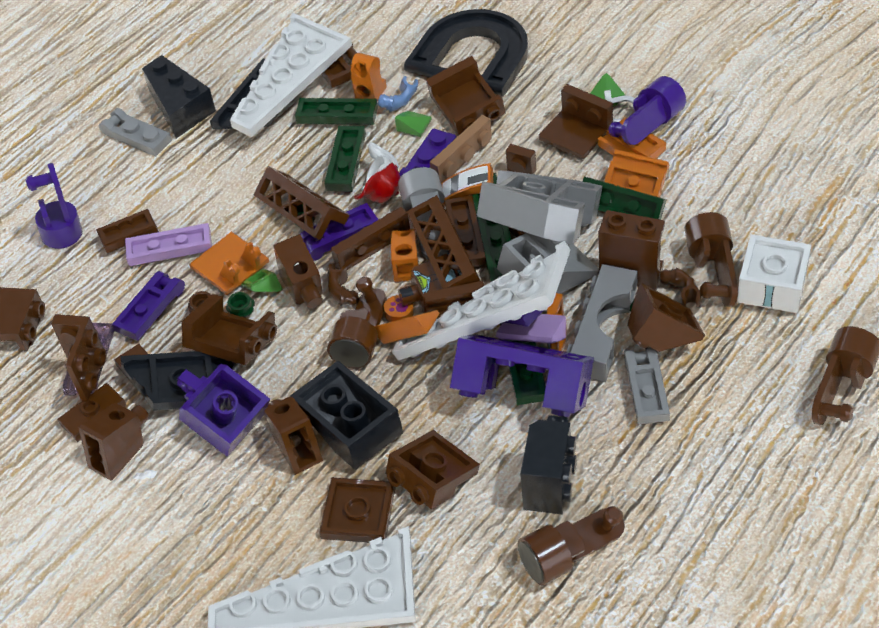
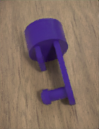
(652, 108)
(56, 220)

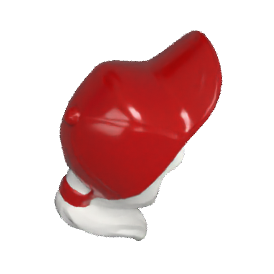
(381, 177)

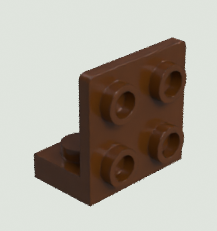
(579, 122)
(82, 349)

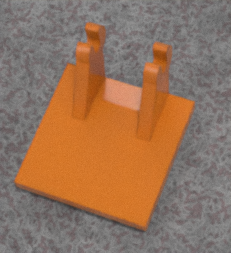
(229, 262)

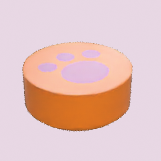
(395, 310)

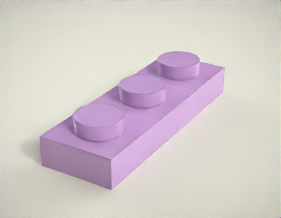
(168, 244)

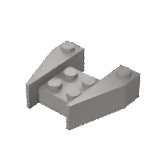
(540, 204)

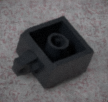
(548, 465)

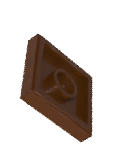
(357, 510)

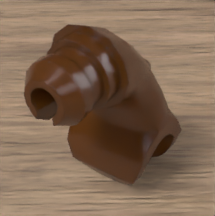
(681, 279)
(340, 293)

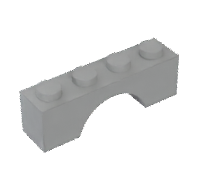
(611, 295)

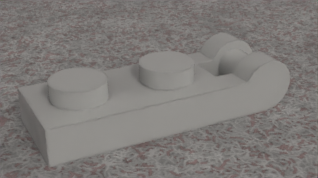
(135, 132)
(647, 386)

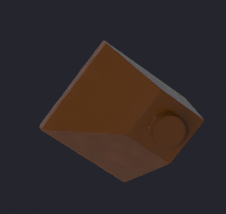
(661, 321)

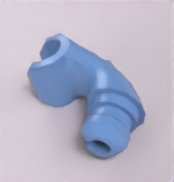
(395, 102)

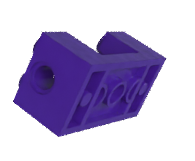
(479, 361)

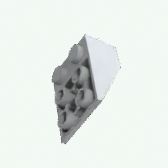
(519, 251)

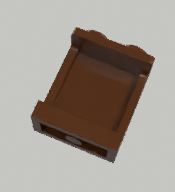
(464, 95)
(632, 244)
(20, 315)
(225, 334)

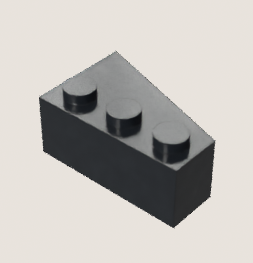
(178, 95)

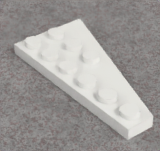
(289, 68)
(493, 304)
(338, 592)

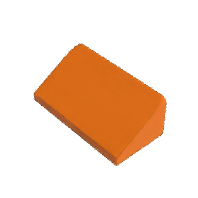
(406, 327)

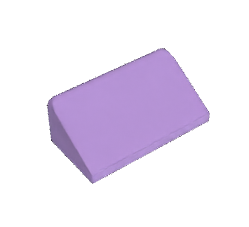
(543, 329)

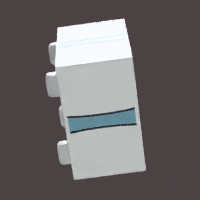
(773, 273)

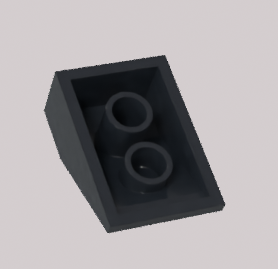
(349, 414)

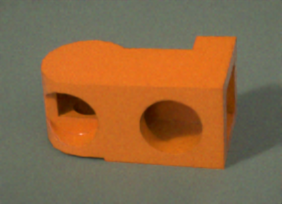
(366, 73)
(403, 254)

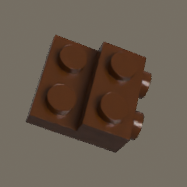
(430, 469)

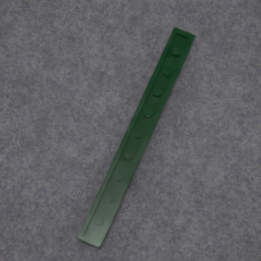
(527, 385)

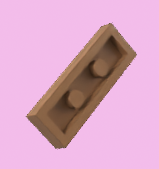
(462, 148)

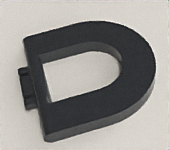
(468, 23)

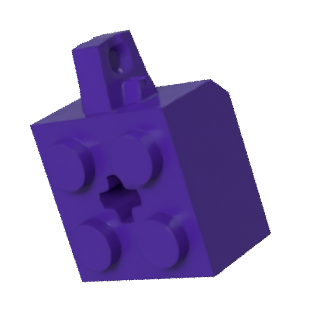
(209, 398)

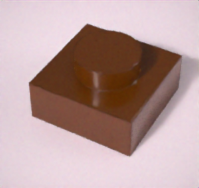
(520, 159)

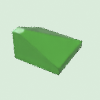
(607, 83)
(412, 123)
(263, 282)

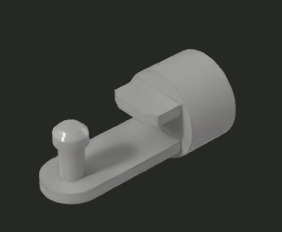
(417, 187)

